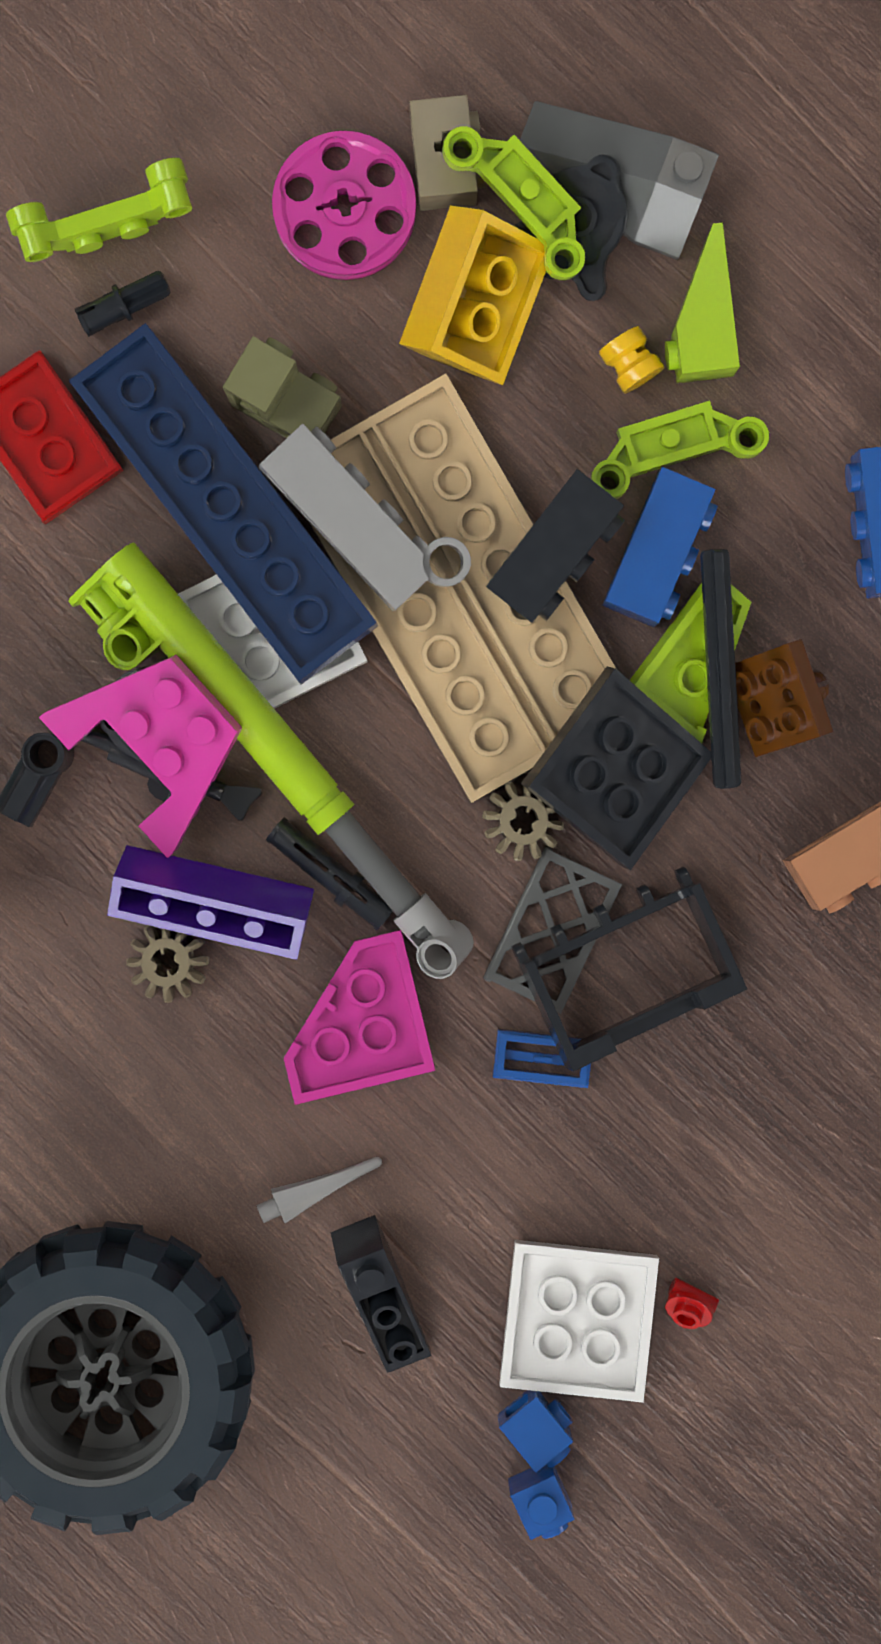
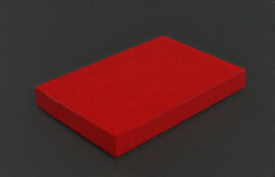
(49, 440)

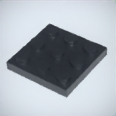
(618, 768)

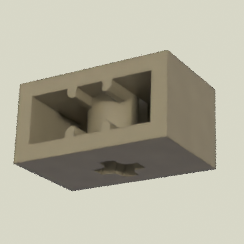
(436, 182)

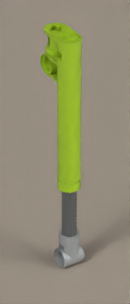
(136, 602)

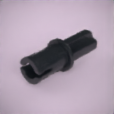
(122, 302)

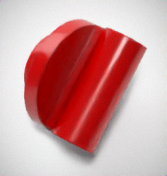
(689, 1305)

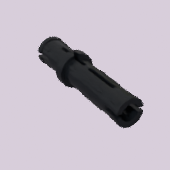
(285, 838)

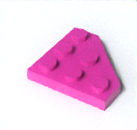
(363, 1025)

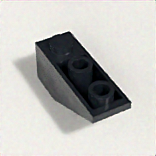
(379, 1293)

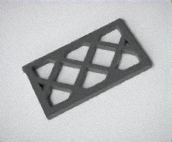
(532, 894)

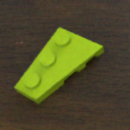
(676, 667)

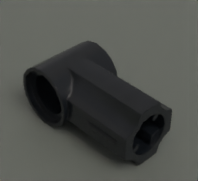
(32, 781)

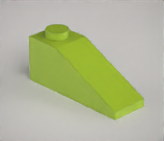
(705, 331)

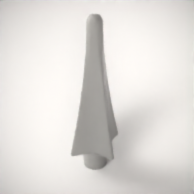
(297, 1197)

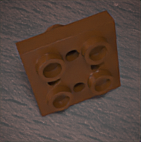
(787, 696)

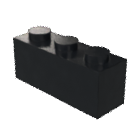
(557, 547)

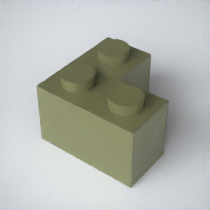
(276, 394)

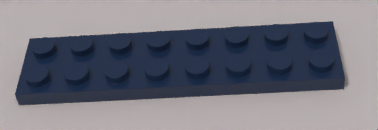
(223, 504)

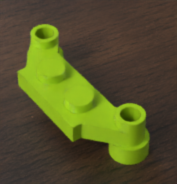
(526, 190)
(89, 229)
(675, 439)

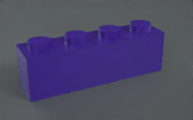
(210, 902)

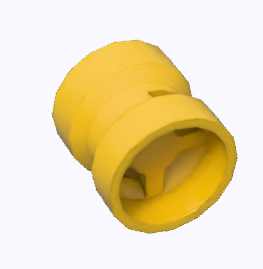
(631, 359)

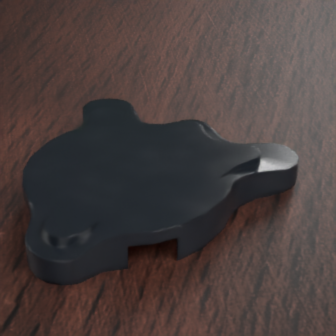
(598, 222)

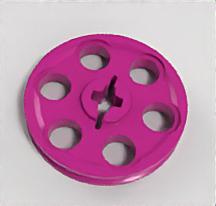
(327, 187)

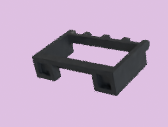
(701, 996)

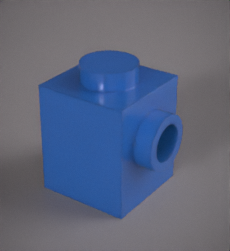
(537, 1429)
(541, 1502)

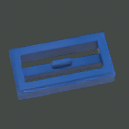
(502, 1053)

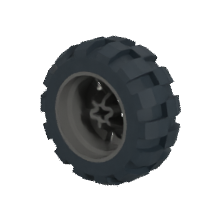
(114, 1471)

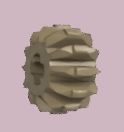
(508, 813)
(152, 965)

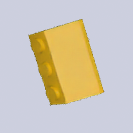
(476, 294)

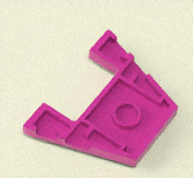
(170, 726)

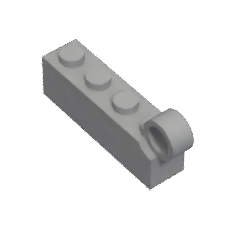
(352, 521)

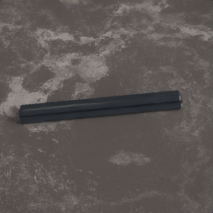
(720, 668)

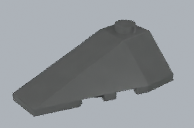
(658, 172)

